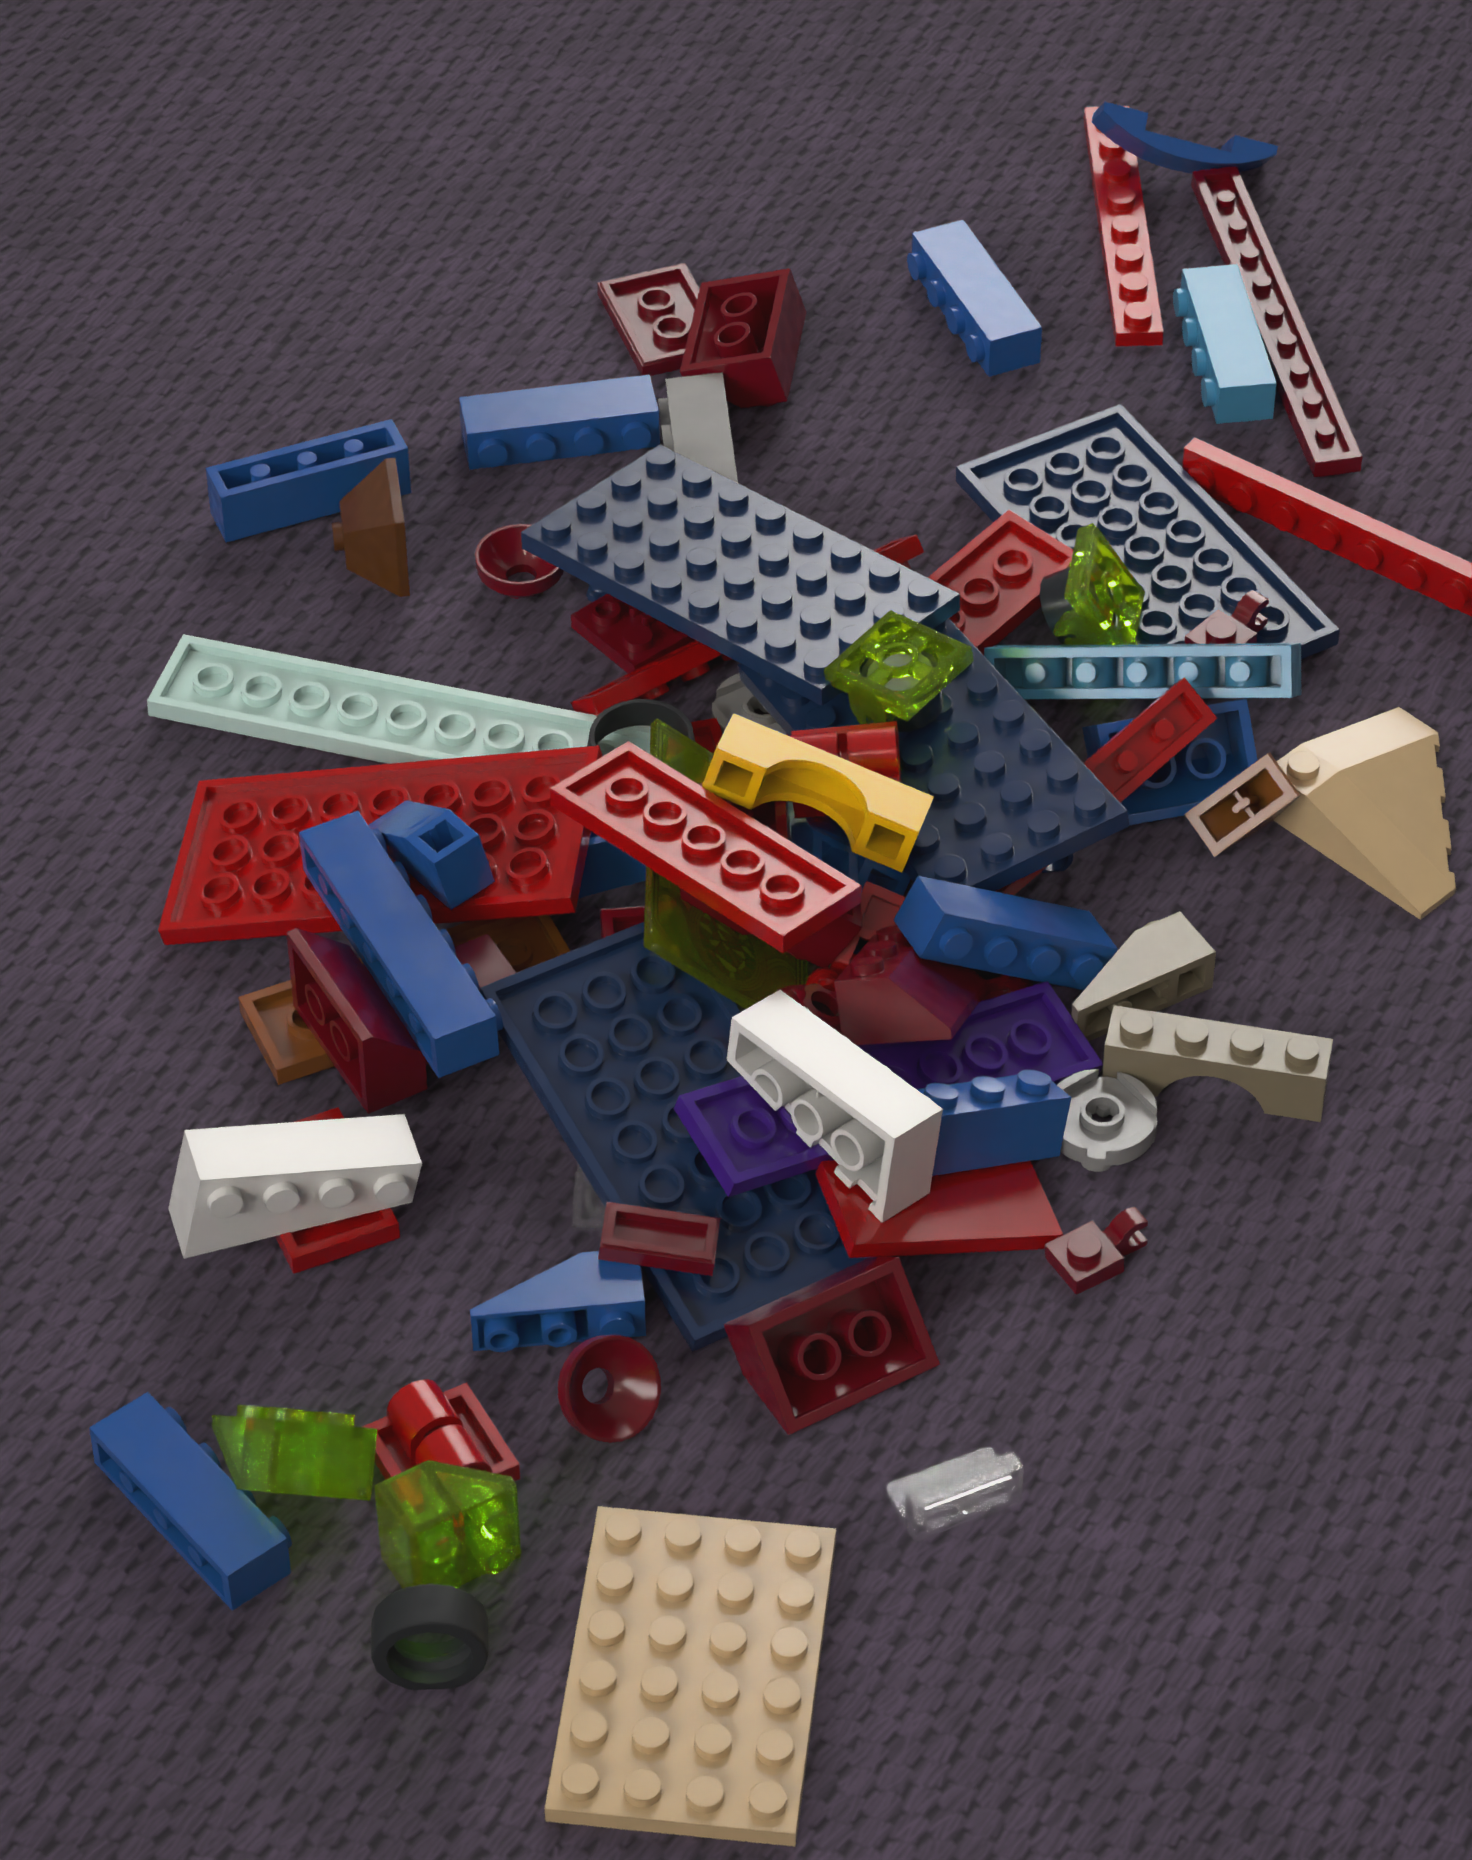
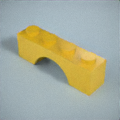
(767, 766)

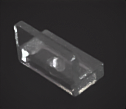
(956, 1492)

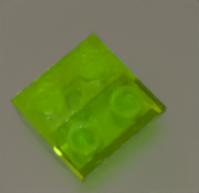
(297, 1452)
(447, 1524)

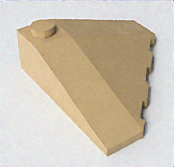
(1376, 807)

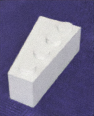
(839, 1098)
(287, 1178)

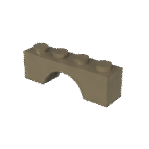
(1277, 1067)

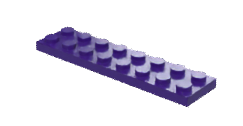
(1015, 1032)

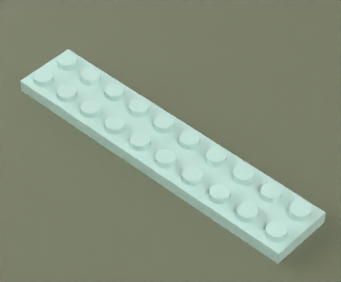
(357, 708)

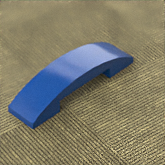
(1127, 130)

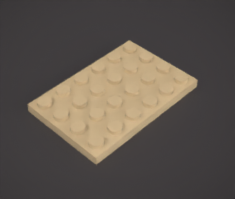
(693, 1677)

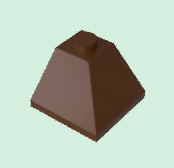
(374, 530)

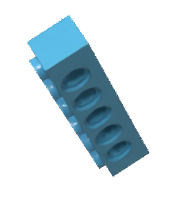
(1149, 670)

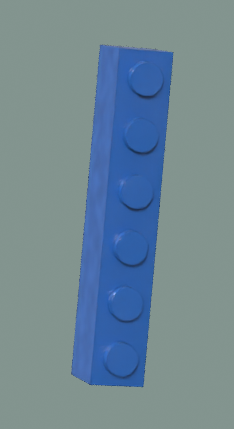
(401, 944)

